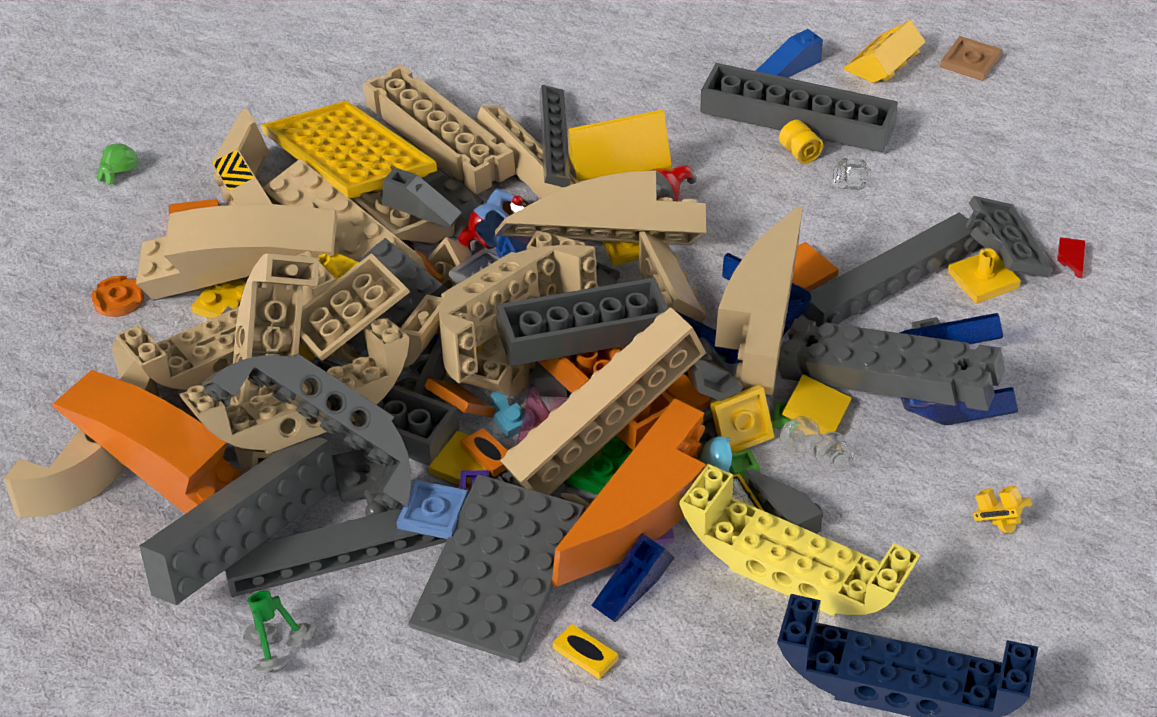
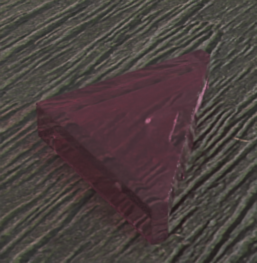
(534, 414)

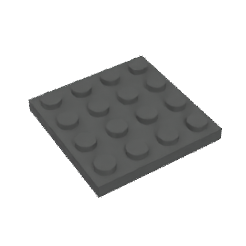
(408, 273)

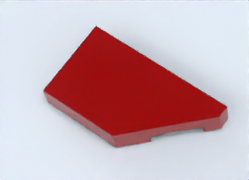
(1071, 254)

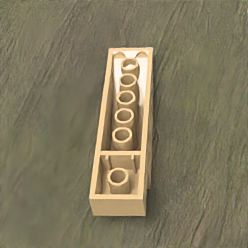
(610, 210)
(227, 242)
(757, 303)

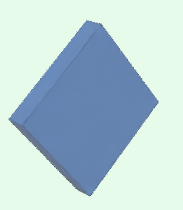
(432, 509)

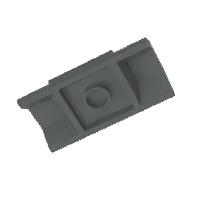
(456, 194)
(712, 375)

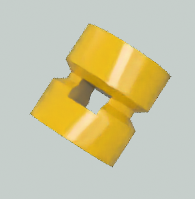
(800, 141)

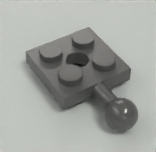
(357, 486)

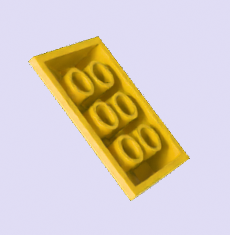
(619, 146)

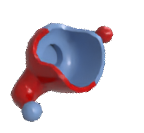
(486, 220)

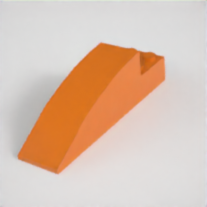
(150, 438)
(637, 498)

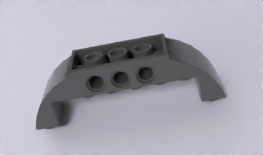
(372, 426)

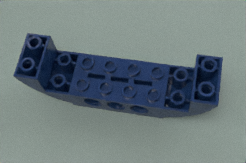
(902, 674)

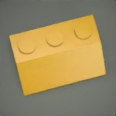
(887, 53)

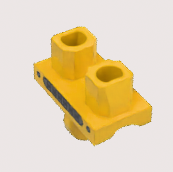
(1003, 512)

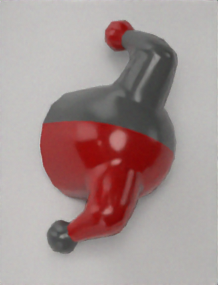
(669, 181)

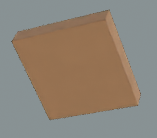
(971, 58)

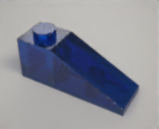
(633, 578)

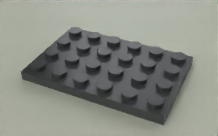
(496, 568)

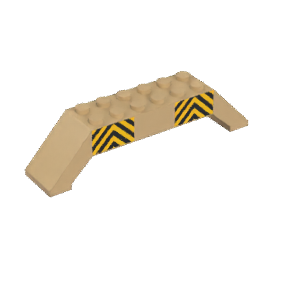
(240, 162)

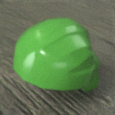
(116, 159)

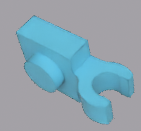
(507, 417)

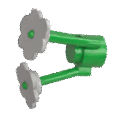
(260, 634)

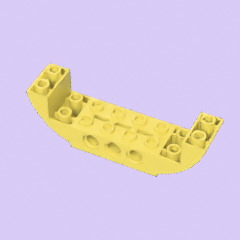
(789, 555)

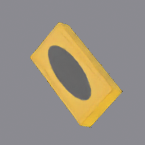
(585, 651)

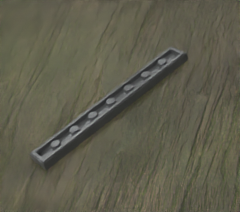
(554, 136)

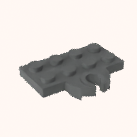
(1003, 230)

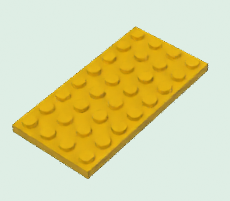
(347, 147)

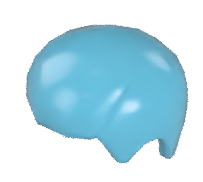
(717, 453)

